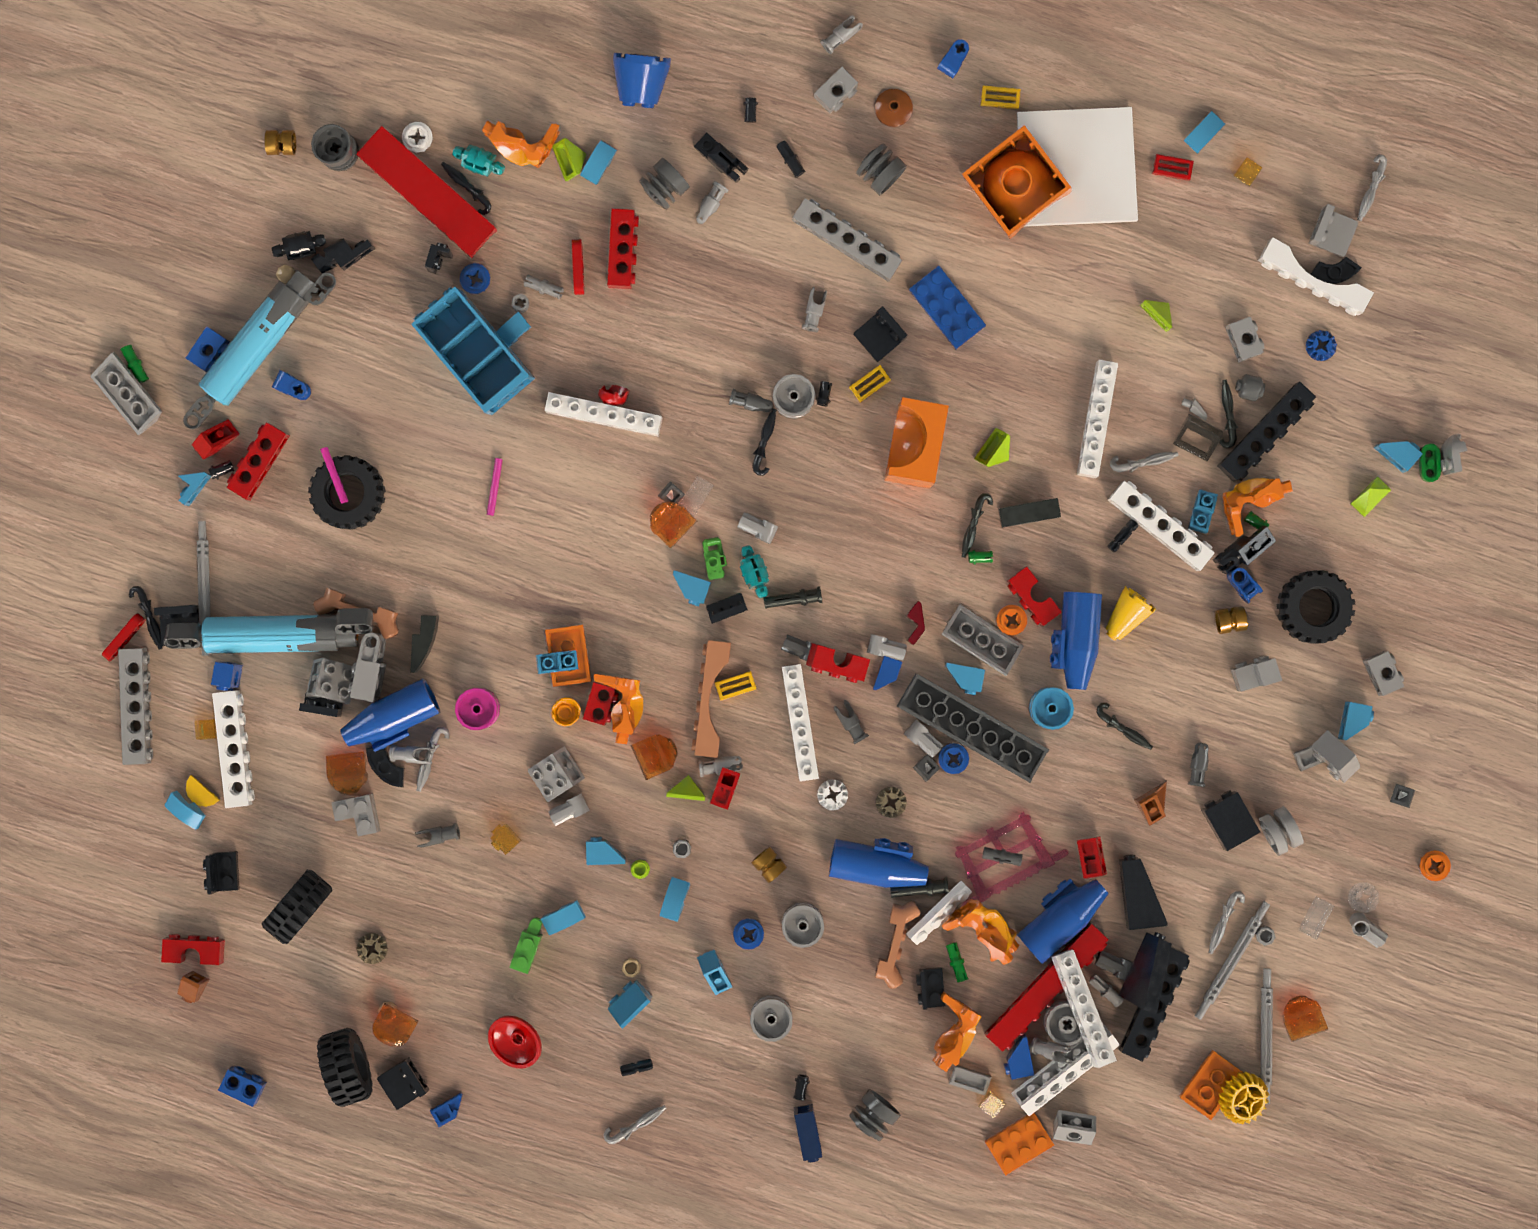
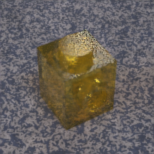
(504, 839)

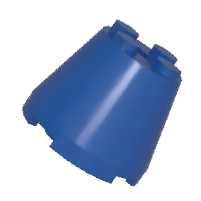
(640, 78)

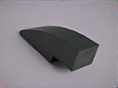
(1029, 512)
(423, 642)

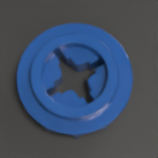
(472, 270)
(1320, 354)
(963, 758)
(747, 943)

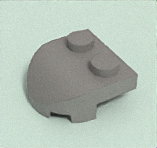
(1450, 454)

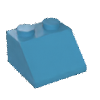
(629, 1003)

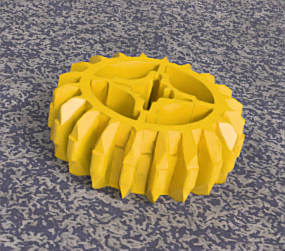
(1238, 1094)

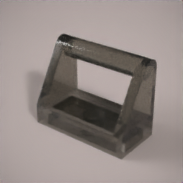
(1203, 429)

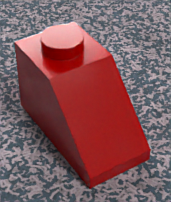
(215, 439)

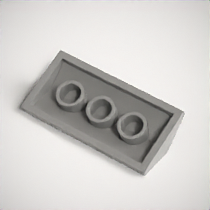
(126, 394)
(982, 640)

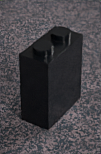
(1230, 820)

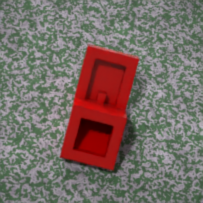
(725, 788)

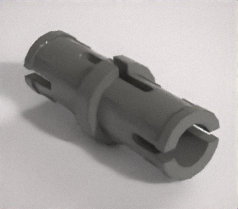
(1002, 856)

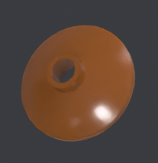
(889, 116)

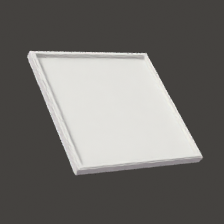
(1094, 157)

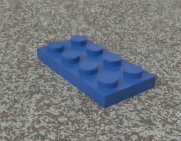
(947, 307)

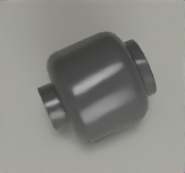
(1250, 387)

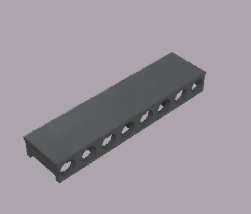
(972, 727)

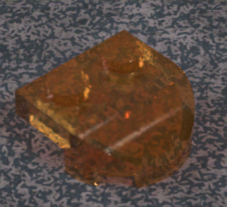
(671, 522)
(655, 755)
(347, 772)
(1303, 1018)
(393, 1026)

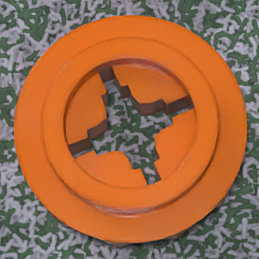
(1012, 629)
(1443, 867)

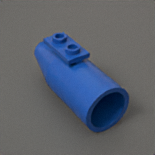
(1077, 642)
(391, 716)
(879, 865)
(1064, 916)

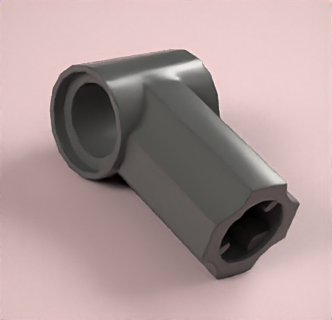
(797, 647)
(1113, 964)

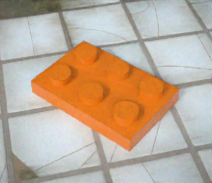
(569, 639)
(1206, 1084)
(1019, 1143)

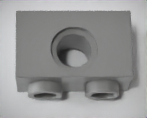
(841, 80)
(1242, 350)
(1374, 667)
(1074, 1127)

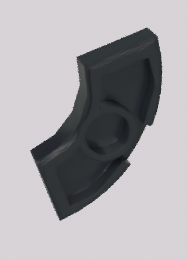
(1336, 272)
(385, 768)

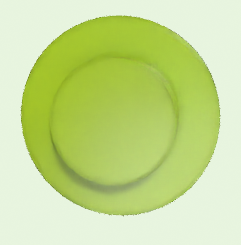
(640, 869)

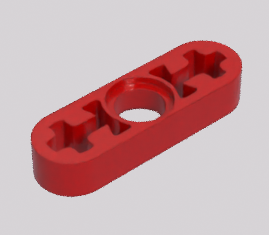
(578, 267)
(123, 637)

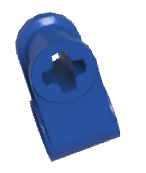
(952, 60)
(289, 385)
(1246, 587)

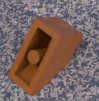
(192, 987)

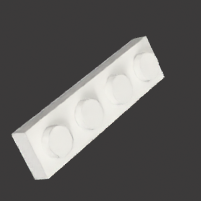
(939, 912)

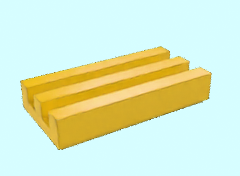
(998, 97)
(883, 374)
(751, 680)

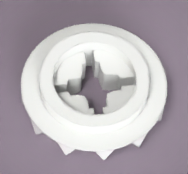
(412, 130)
(836, 786)

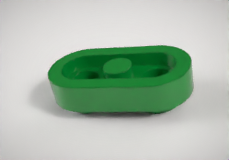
(1430, 463)

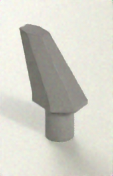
(1195, 408)

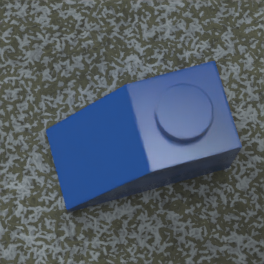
(1019, 1060)

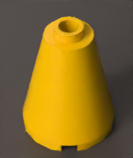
(1128, 613)

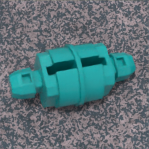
(478, 160)
(754, 571)

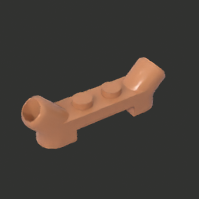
(335, 600)
(886, 967)

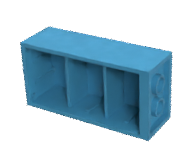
(472, 350)

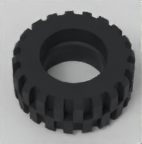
(371, 501)
(1341, 607)
(297, 907)
(344, 1067)

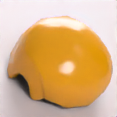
(565, 711)

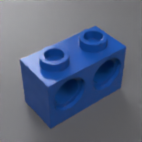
(241, 1090)

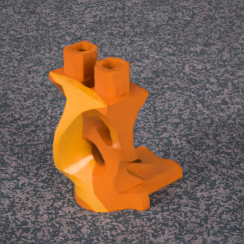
(513, 147)
(1258, 492)
(628, 710)
(997, 935)
(957, 1039)

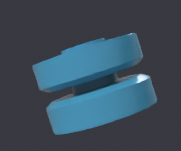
(1062, 707)

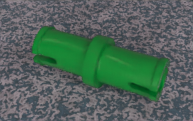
(134, 363)
(957, 962)

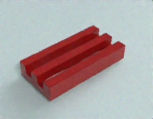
(1172, 174)

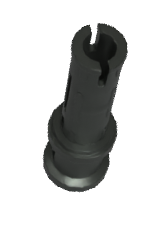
(802, 597)
(930, 888)

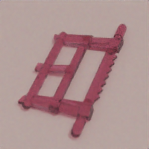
(1033, 840)

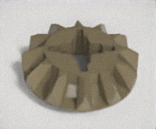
(894, 793)
(380, 946)

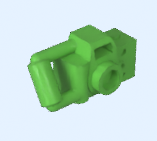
(712, 558)

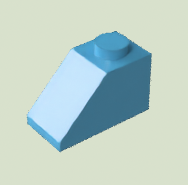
(1400, 454)
(692, 587)
(967, 677)
(1354, 719)
(602, 853)
(714, 972)

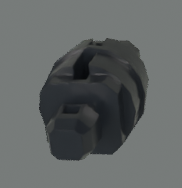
(298, 245)

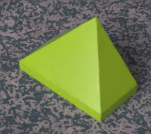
(569, 158)
(1159, 313)
(995, 449)
(1370, 496)
(686, 790)

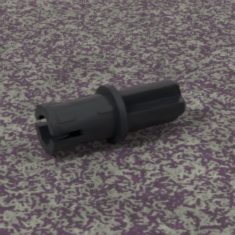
(790, 159)

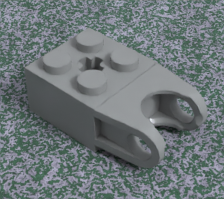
(369, 669)

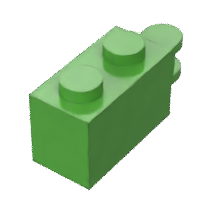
(527, 947)

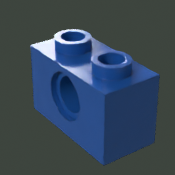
(198, 352)
(226, 675)

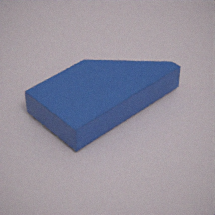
(887, 673)
(447, 1110)

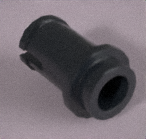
(750, 110)
(824, 394)
(221, 469)
(801, 1087)

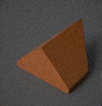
(1153, 804)

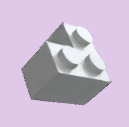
(1259, 673)
(1339, 759)
(362, 810)

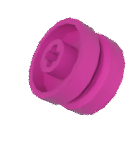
(488, 705)

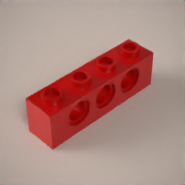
(621, 218)
(268, 456)

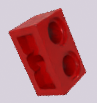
(595, 702)
(1092, 857)

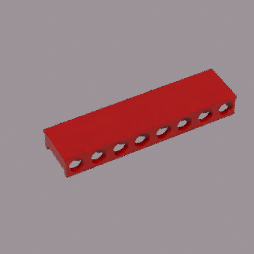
(426, 192)

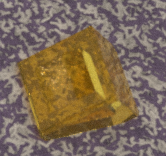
(1248, 171)
(205, 729)
(992, 1104)

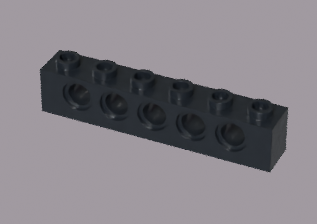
(1297, 393)
(1142, 1050)

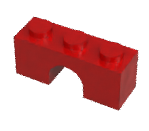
(1021, 585)
(822, 659)
(210, 949)

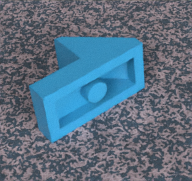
(196, 482)

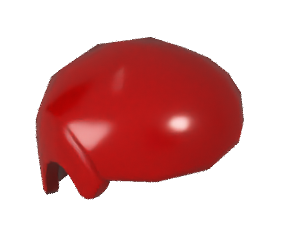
(614, 396)

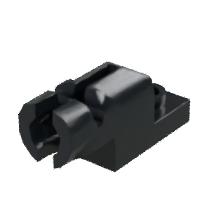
(720, 157)
(342, 254)
(1244, 550)

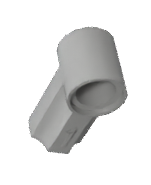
(761, 529)
(883, 647)
(920, 736)
(572, 808)
(1368, 930)

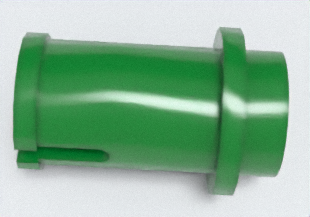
(1255, 520)
(980, 557)

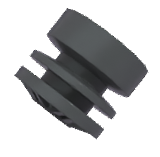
(325, 144)
(881, 169)
(664, 183)
(874, 1115)

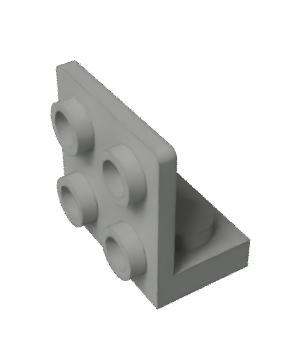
(1333, 231)
(330, 680)
(556, 774)

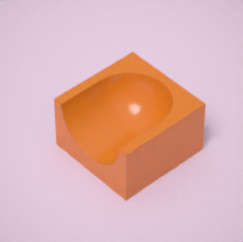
(1016, 181)
(916, 443)

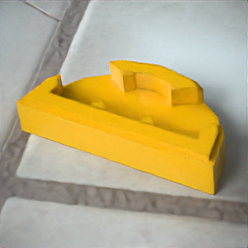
(199, 793)

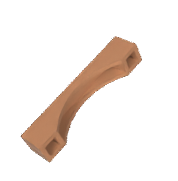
(707, 738)

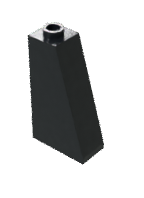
(1139, 897)
(1147, 973)

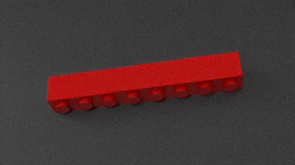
(1042, 991)

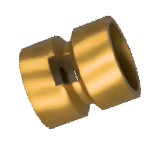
(274, 142)
(1232, 619)
(769, 864)

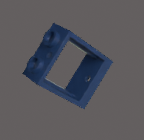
(808, 1133)

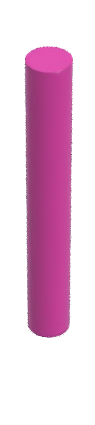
(334, 475)
(494, 486)

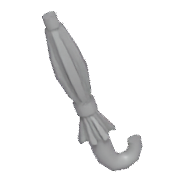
(1377, 177)
(1132, 465)
(425, 769)
(1228, 909)
(644, 1120)

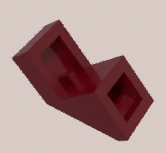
(916, 616)

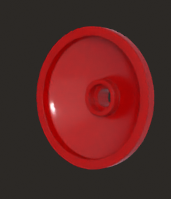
(514, 1042)

